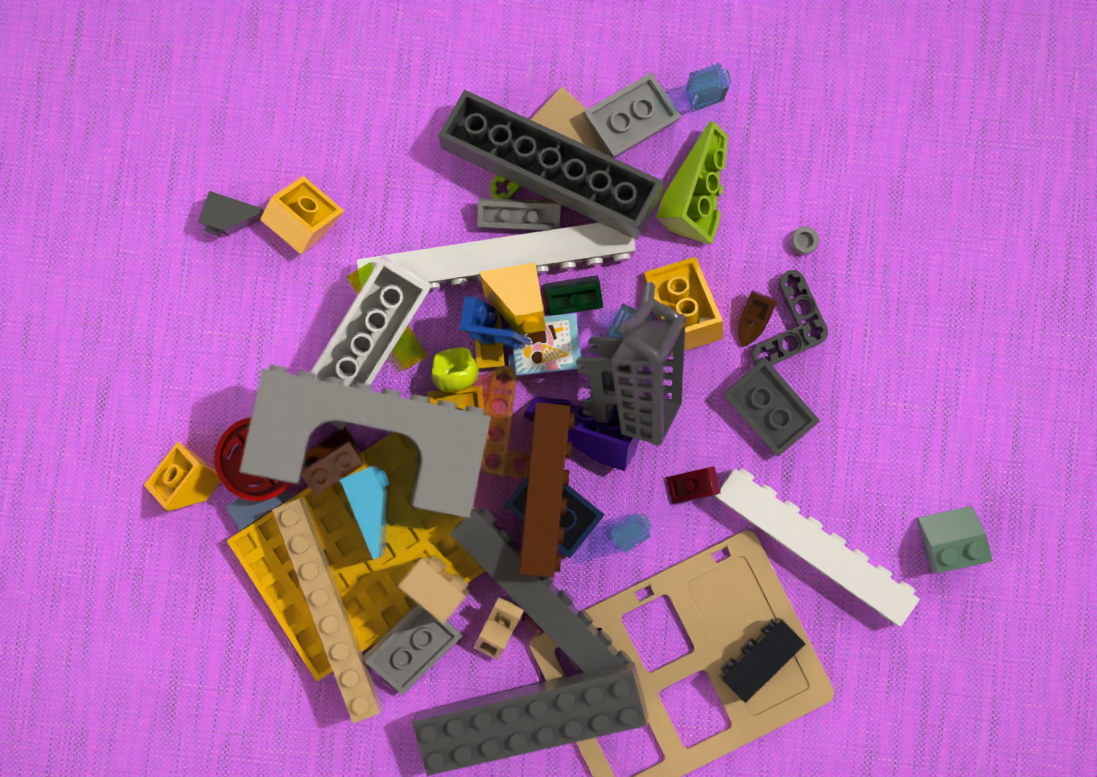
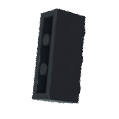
(761, 659)

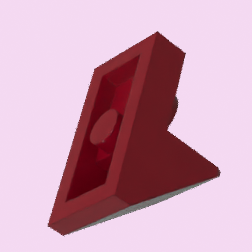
(693, 485)

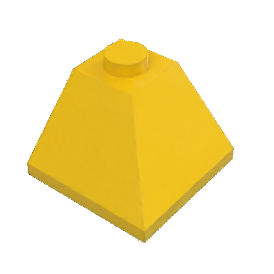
(182, 479)

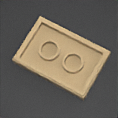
(565, 116)

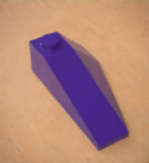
(597, 440)

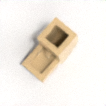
(498, 628)

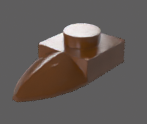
(755, 317)

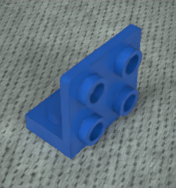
(478, 321)

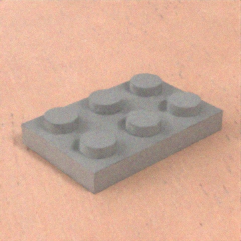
(631, 116)
(411, 648)

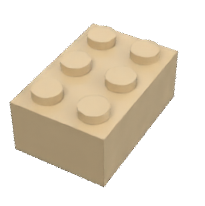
(435, 587)

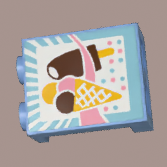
(550, 349)

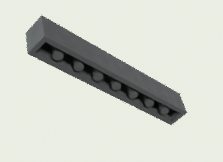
(537, 595)

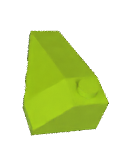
(692, 196)

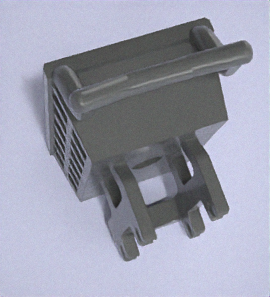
(620, 378)

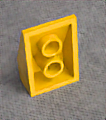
(686, 292)

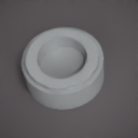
(804, 240)

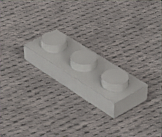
(518, 214)

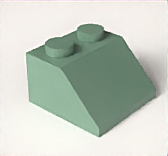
(954, 540)

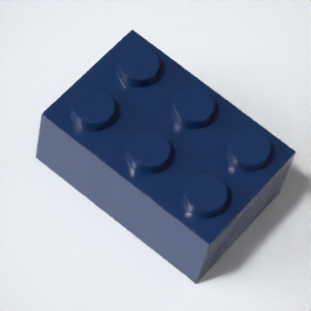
(578, 521)

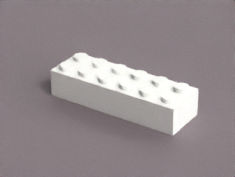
(372, 326)

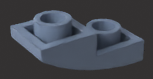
(247, 512)

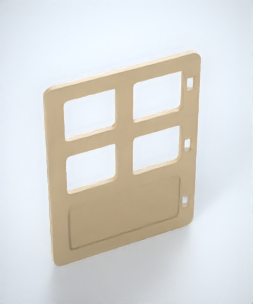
(720, 611)

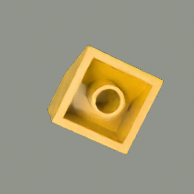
(301, 214)

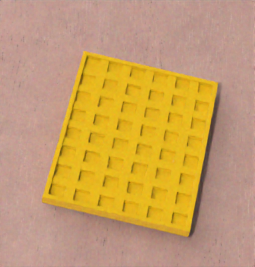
(365, 584)

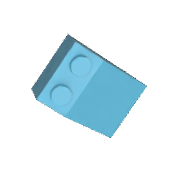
(369, 501)

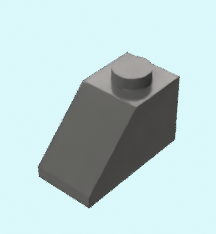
(227, 214)

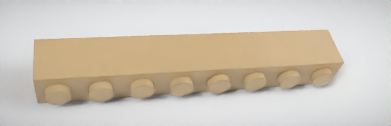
(328, 610)

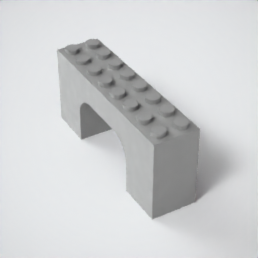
(445, 438)

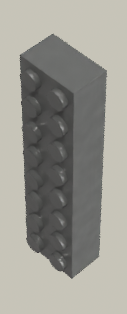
(551, 164)
(531, 718)

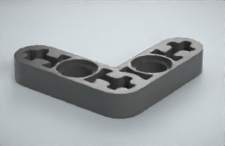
(800, 332)

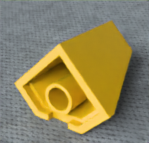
(516, 296)

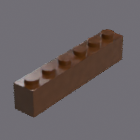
(544, 490)

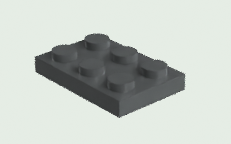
(771, 407)

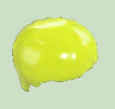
(454, 370)

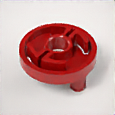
(229, 469)

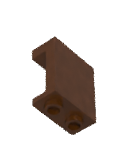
(331, 460)

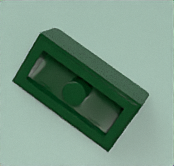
(574, 295)

